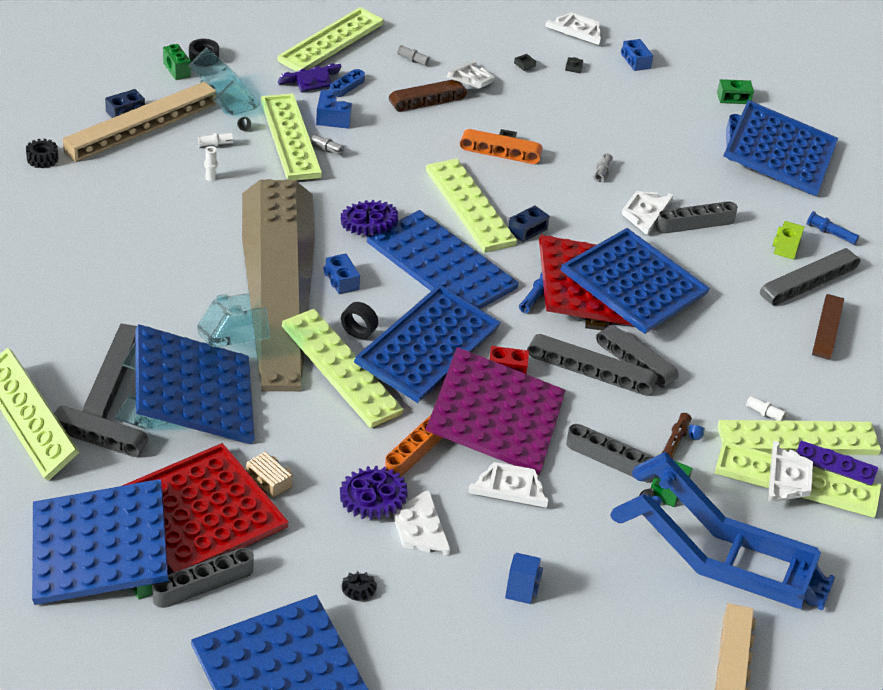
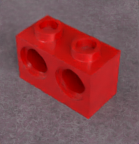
(510, 357)

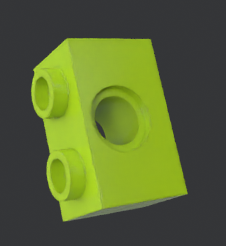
(788, 239)

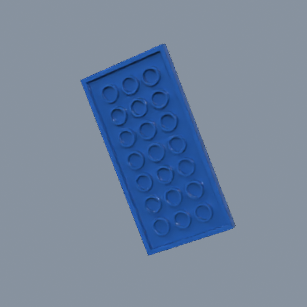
(439, 257)
(422, 343)

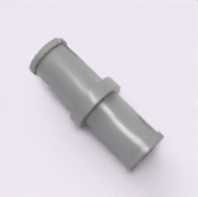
(413, 55)
(327, 144)
(603, 167)

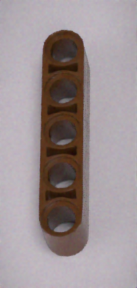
(427, 95)
(828, 326)

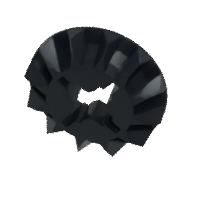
(352, 590)

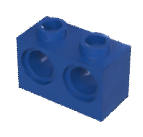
(637, 54)
(342, 273)

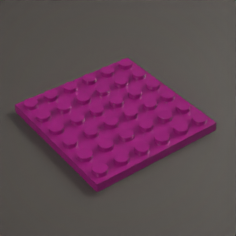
(496, 410)

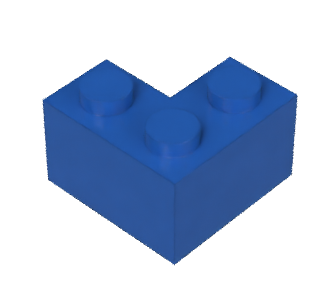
(333, 112)
(522, 578)

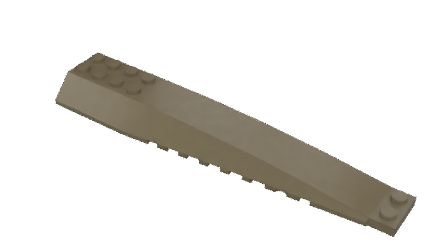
(278, 271)

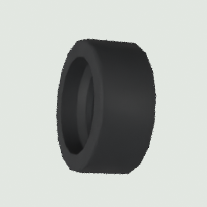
(200, 44)
(366, 313)

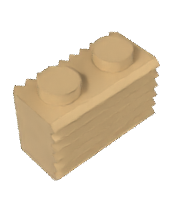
(269, 474)

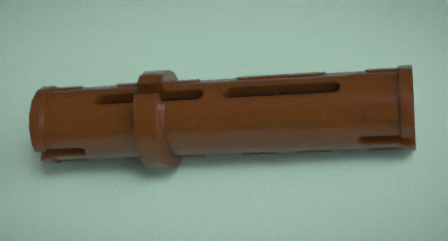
(683, 423)

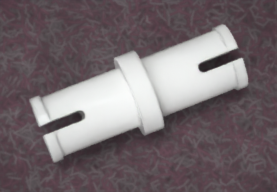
(215, 139)
(211, 163)
(766, 409)

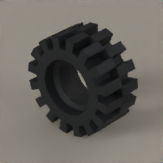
(42, 153)

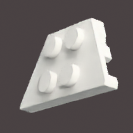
(577, 26)
(471, 75)
(645, 208)
(789, 475)
(510, 484)
(420, 525)

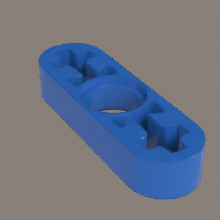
(348, 82)

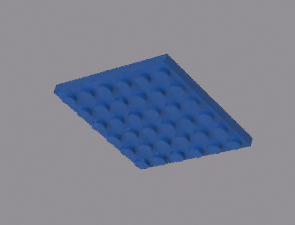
(781, 147)
(635, 280)
(193, 384)
(98, 542)
(279, 651)

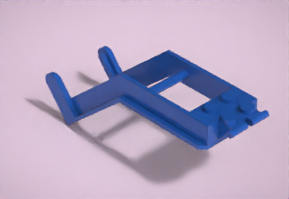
(803, 578)

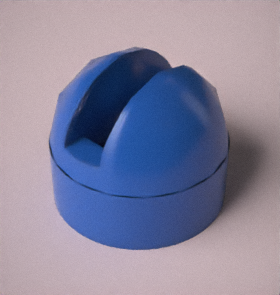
(696, 432)

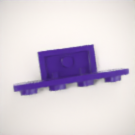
(311, 79)
(838, 463)

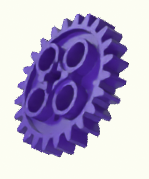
(357, 217)
(362, 499)

